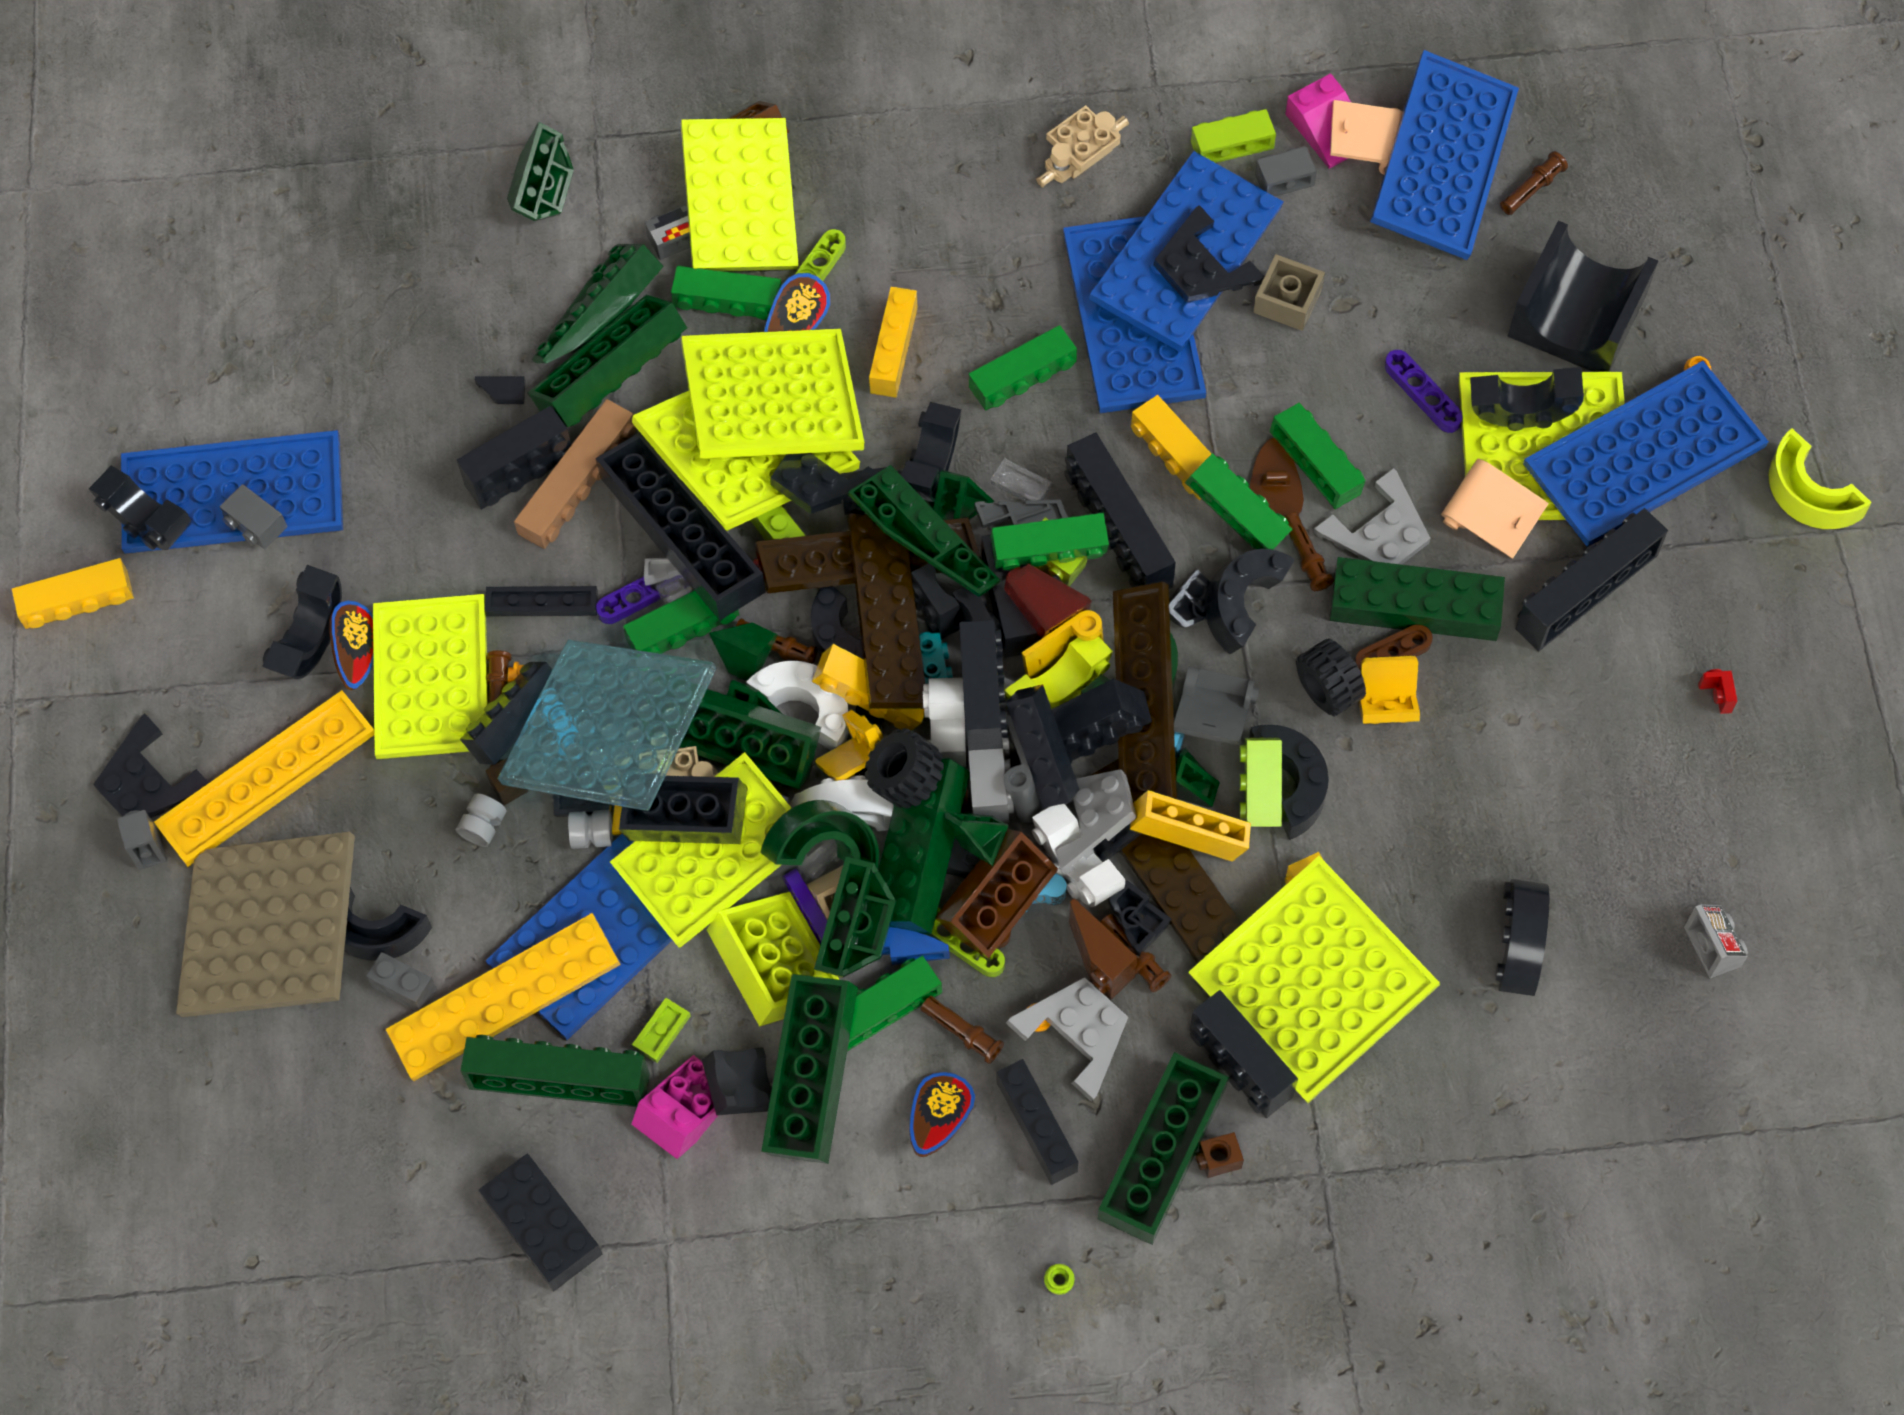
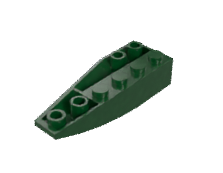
(601, 300)
(915, 525)

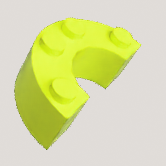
(1806, 499)
(1072, 673)

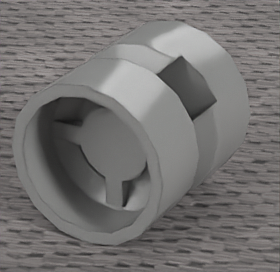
(480, 822)
(590, 829)

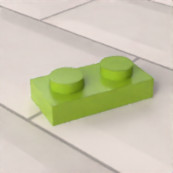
(661, 1030)

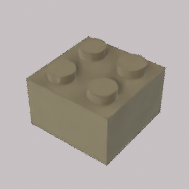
(1289, 292)

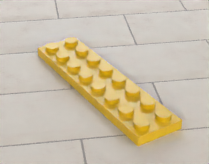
(265, 778)
(503, 996)

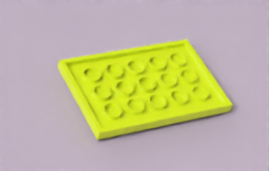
(739, 194)
(428, 674)
(693, 881)

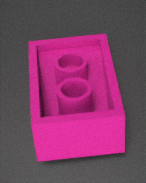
(1312, 115)

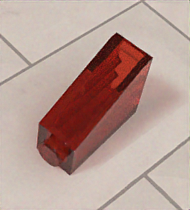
(1044, 599)

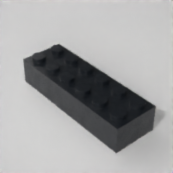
(1128, 527)
(1590, 578)

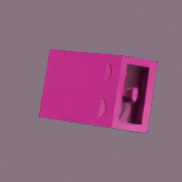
(677, 1109)

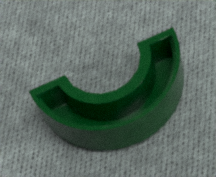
(817, 821)

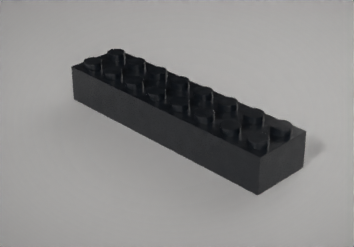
(681, 526)

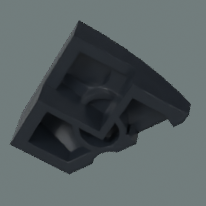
(1188, 601)
(1138, 917)

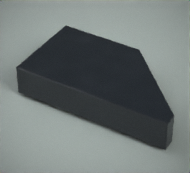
(503, 388)

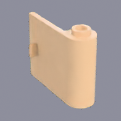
(1369, 132)
(1491, 506)

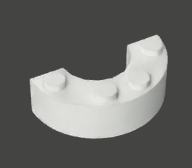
(793, 682)
(945, 706)
(854, 796)
(1091, 879)

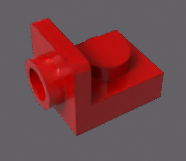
(1723, 688)

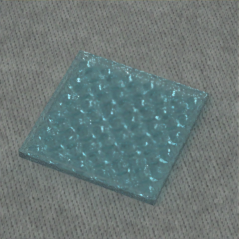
(607, 724)

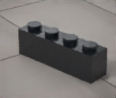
(506, 716)
(1043, 746)
(1037, 1121)

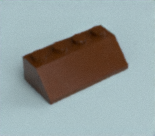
(997, 895)

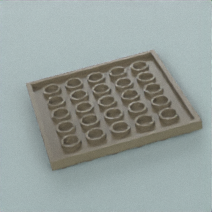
(266, 925)

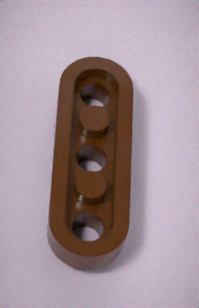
(1399, 642)

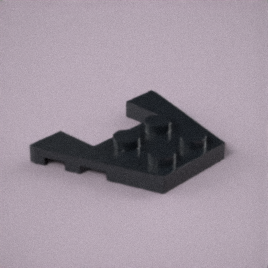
(1194, 269)
(814, 483)
(135, 784)

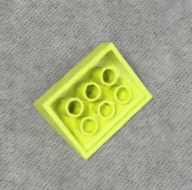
(762, 950)

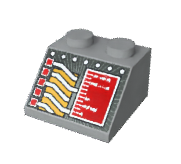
(1715, 939)

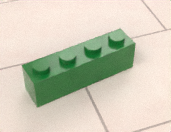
(724, 292)
(1023, 368)
(1317, 455)
(1238, 504)
(1049, 541)
(673, 625)
(892, 999)

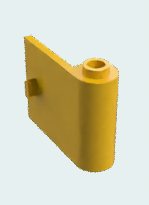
(1048, 650)

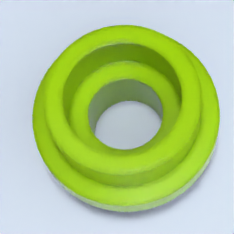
(1056, 1270)

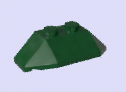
(541, 175)
(856, 920)

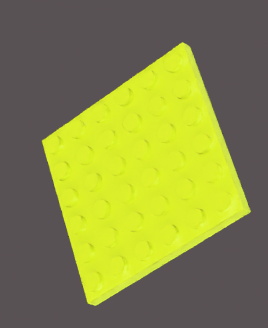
(771, 393)
(1509, 448)
(727, 486)
(1316, 976)

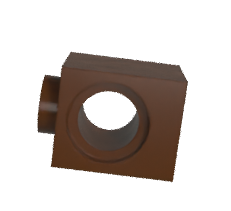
(1229, 1146)

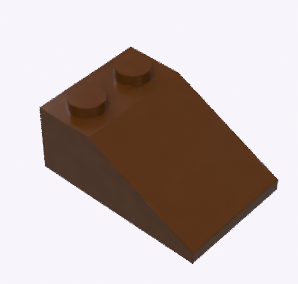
(1105, 957)

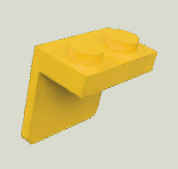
(1390, 690)
(852, 755)

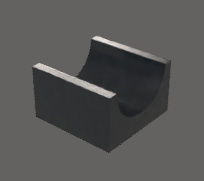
(1579, 305)

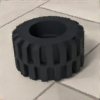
(1330, 677)
(904, 768)

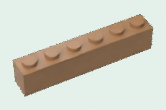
(573, 475)

